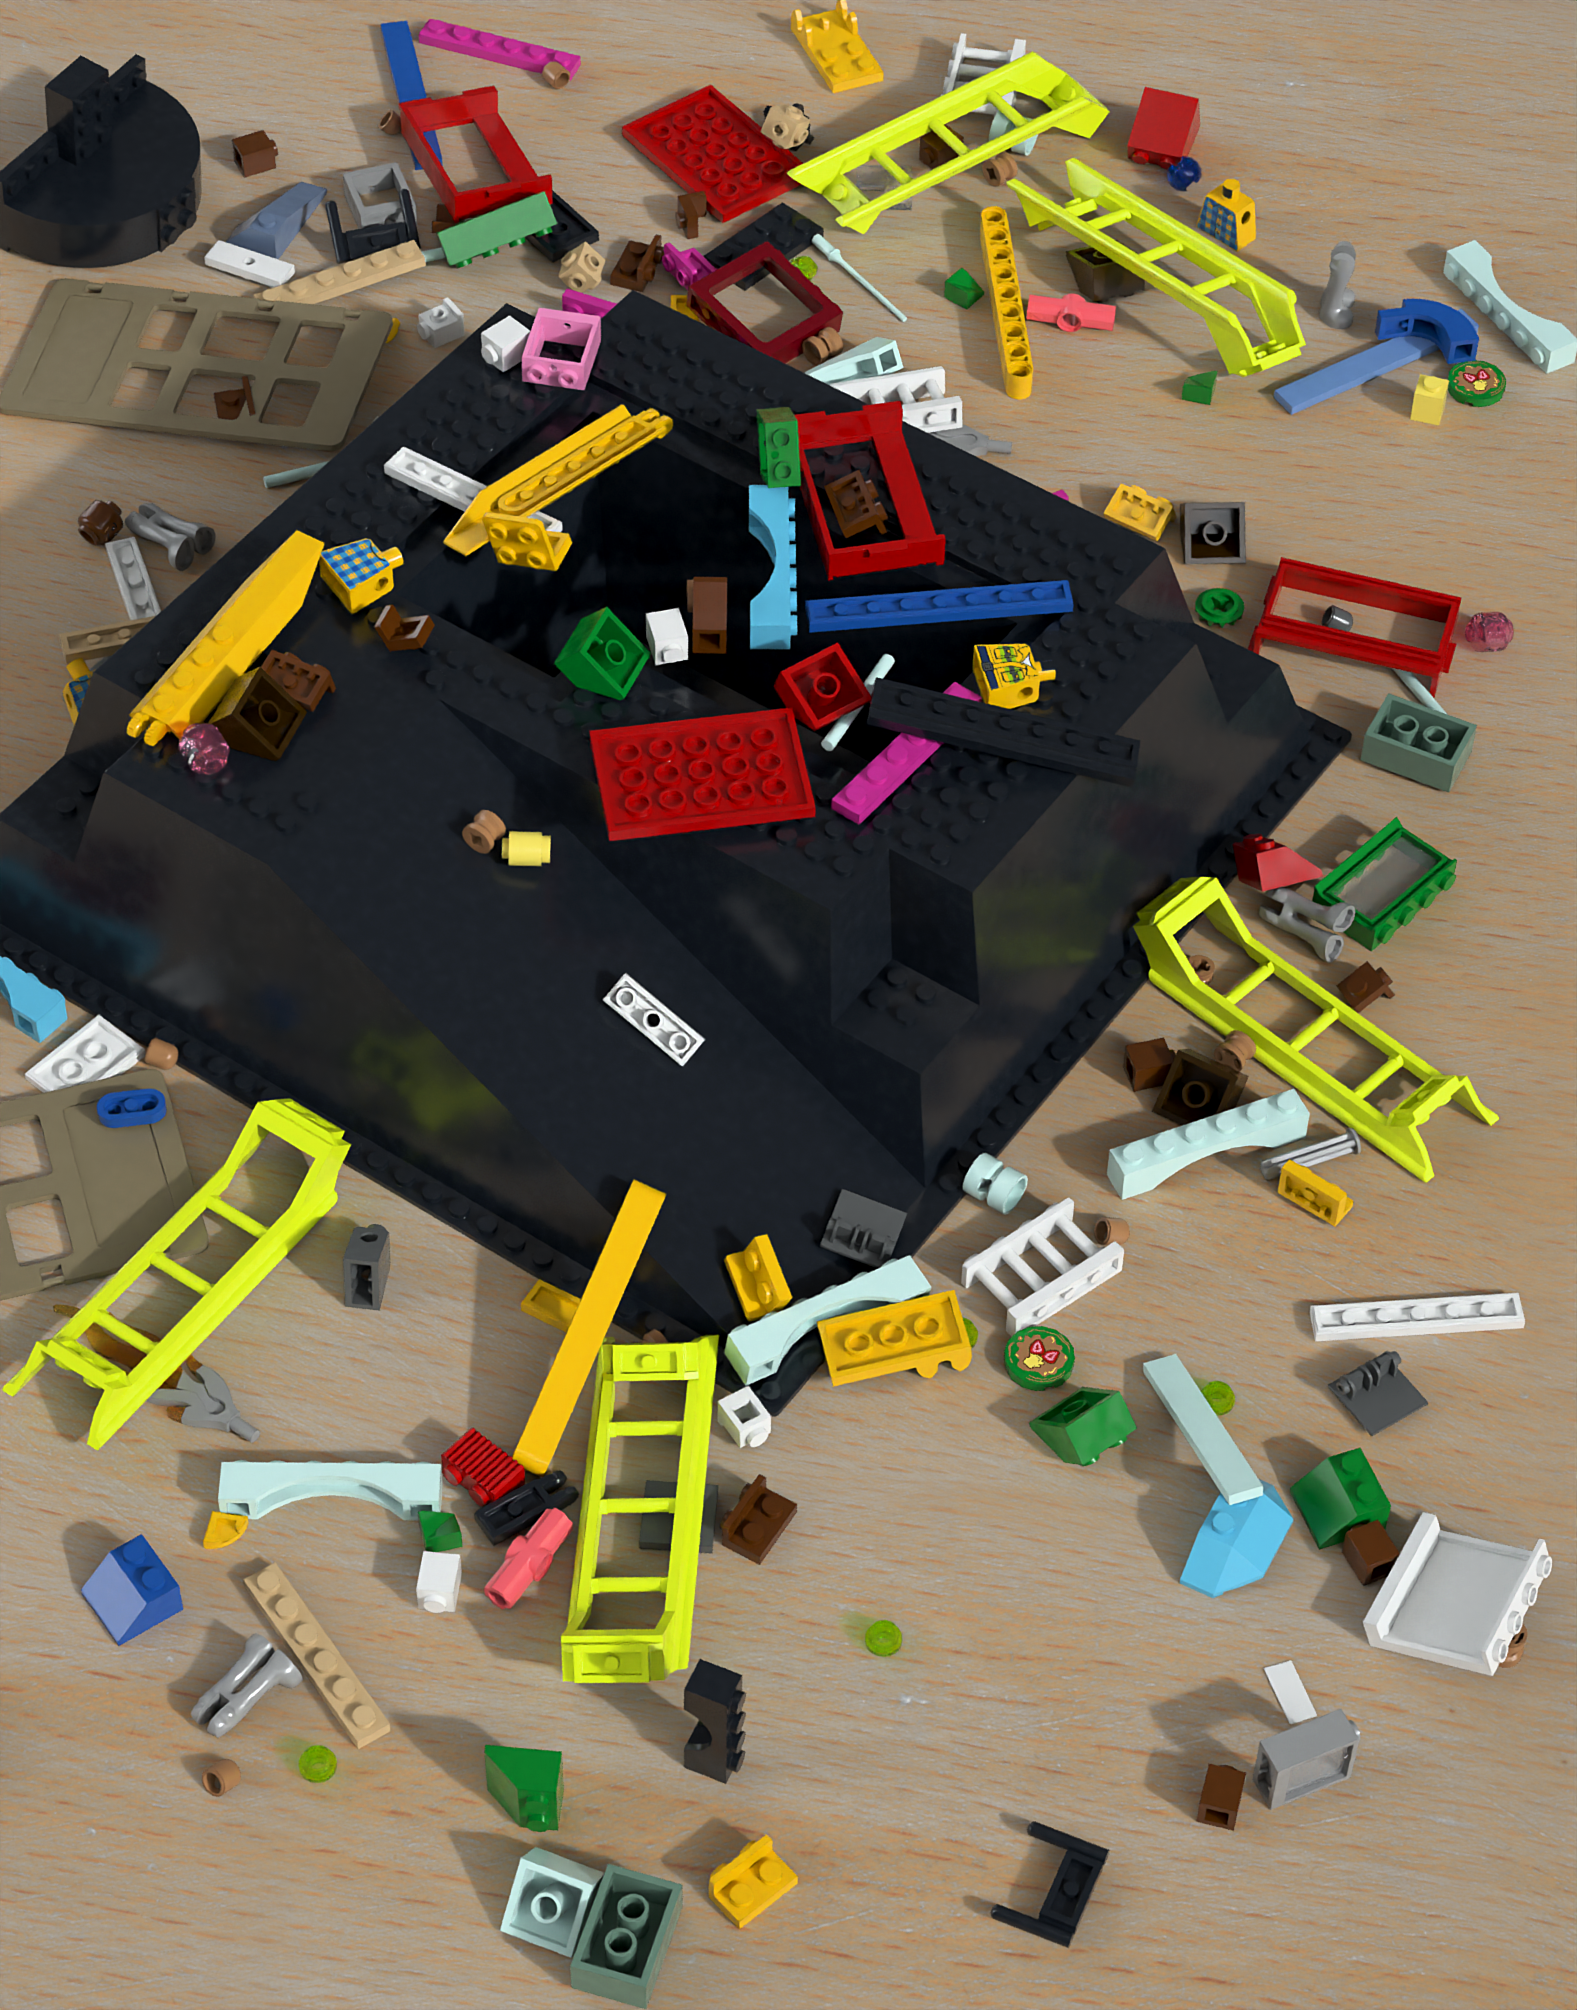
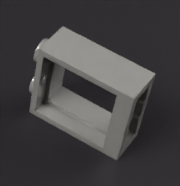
(381, 178)

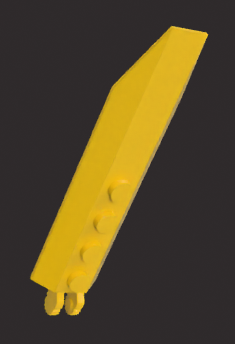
(558, 471)
(229, 642)

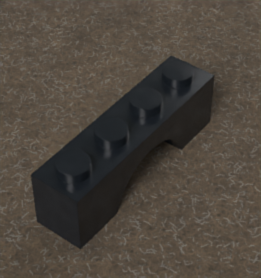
(717, 1701)

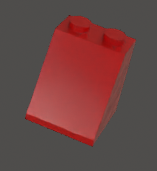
(1163, 128)

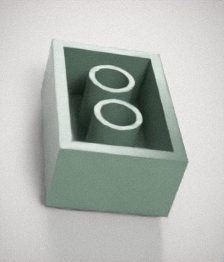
(1418, 742)
(626, 1936)

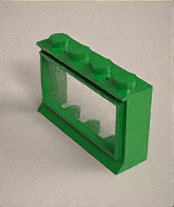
(1386, 883)

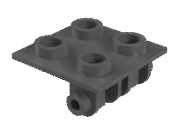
(863, 1229)
(1378, 1393)

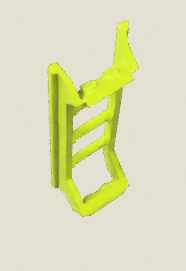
(1031, 74)
(1270, 298)
(1177, 978)
(316, 1196)
(656, 1652)

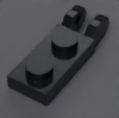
(524, 1506)

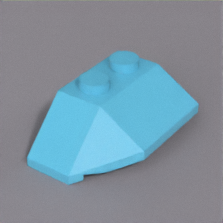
(1237, 1543)

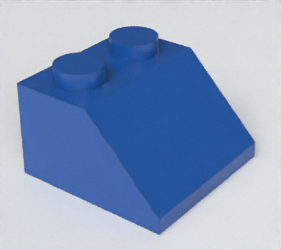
(132, 1590)

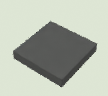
(658, 1526)

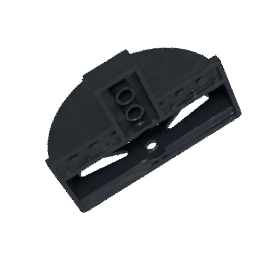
(107, 175)

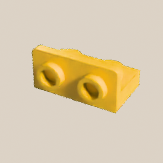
(1139, 511)
(1313, 1193)
(758, 1279)
(750, 1882)

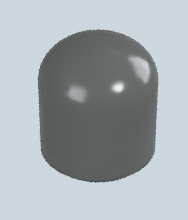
(1337, 618)

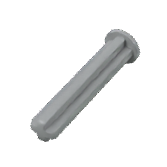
(1313, 1153)

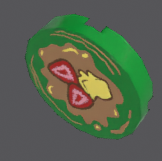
(1476, 383)
(1039, 1358)

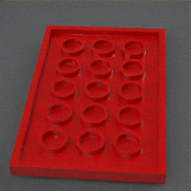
(716, 150)
(701, 774)

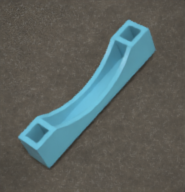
(772, 608)
(34, 1006)

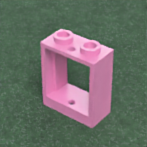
(550, 326)

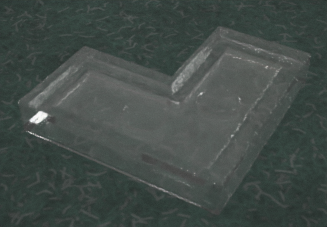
(879, 179)

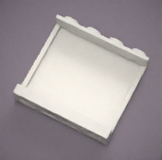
(1455, 1598)

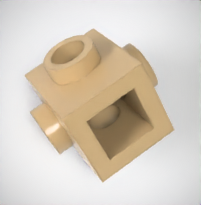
(786, 126)
(582, 268)

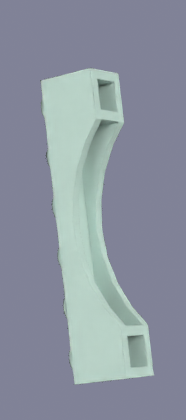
(1543, 340)
(867, 360)
(1151, 1160)
(760, 1347)
(260, 1487)

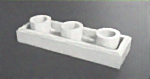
(249, 264)
(637, 1004)

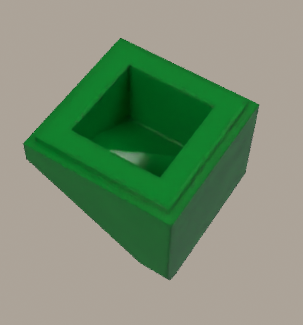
(962, 289)
(1200, 387)
(439, 1531)

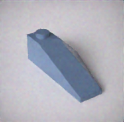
(279, 222)

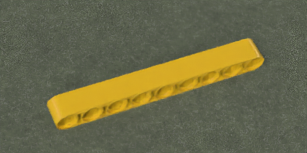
(1006, 303)
(588, 1328)

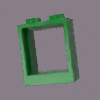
(780, 456)

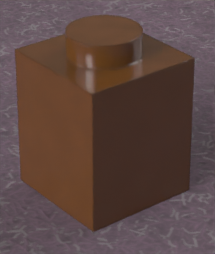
(935, 151)
(254, 153)
(1147, 1063)
(1369, 1551)
(1221, 1796)

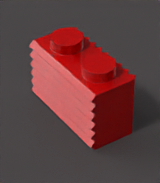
(481, 1468)

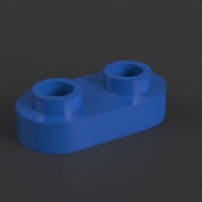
(132, 1108)

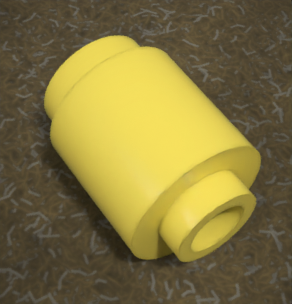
(526, 848)

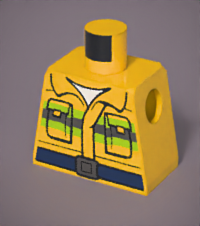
(1009, 674)

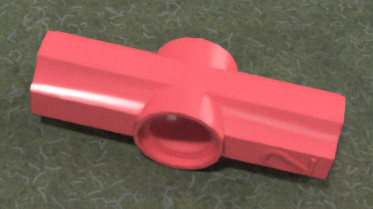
(1071, 312)
(528, 1558)

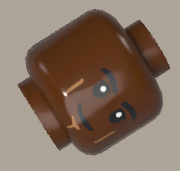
(100, 522)

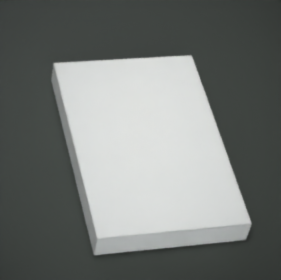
(87, 1056)

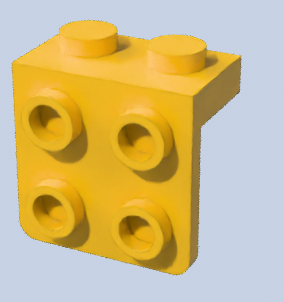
(525, 541)

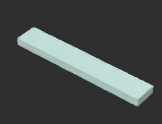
(1203, 1429)

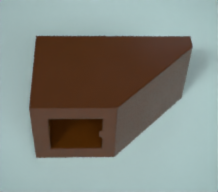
(709, 614)

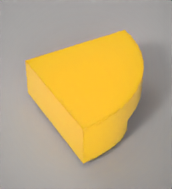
(224, 1529)

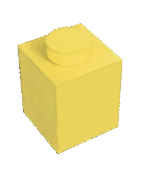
(1429, 399)

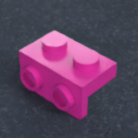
(686, 265)

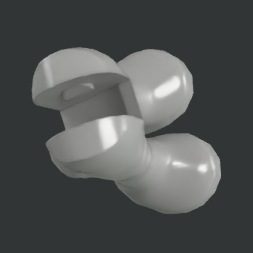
(1337, 297)
(175, 534)
(1334, 917)
(230, 1708)

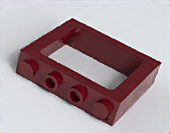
(788, 344)

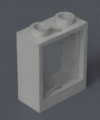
(1306, 1758)

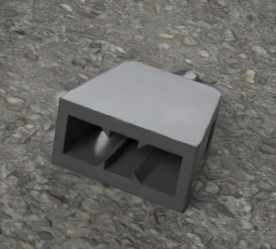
(366, 1250)

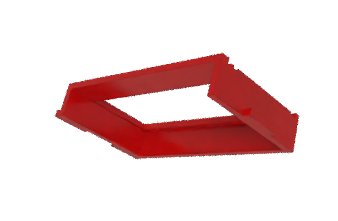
(480, 108)
(884, 427)
(1368, 592)

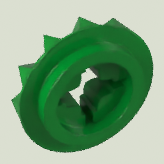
(1221, 599)

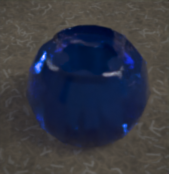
(1184, 173)

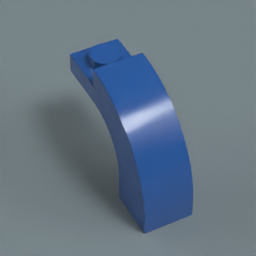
(1434, 322)

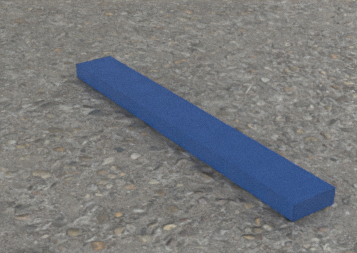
(406, 73)
(938, 606)

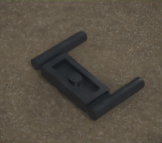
(366, 241)
(1068, 1892)

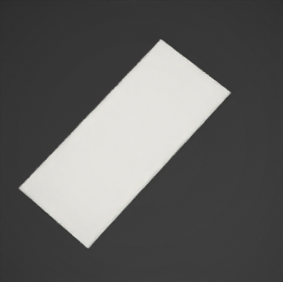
(1290, 1692)

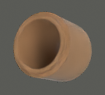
(556, 75)
(161, 1054)
(1116, 1229)
(227, 1773)

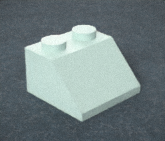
(551, 1901)

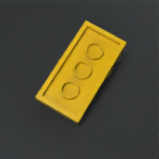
(836, 48)
(896, 1339)

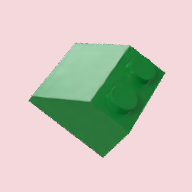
(602, 655)
(1085, 1425)
(1339, 1496)
(526, 1784)

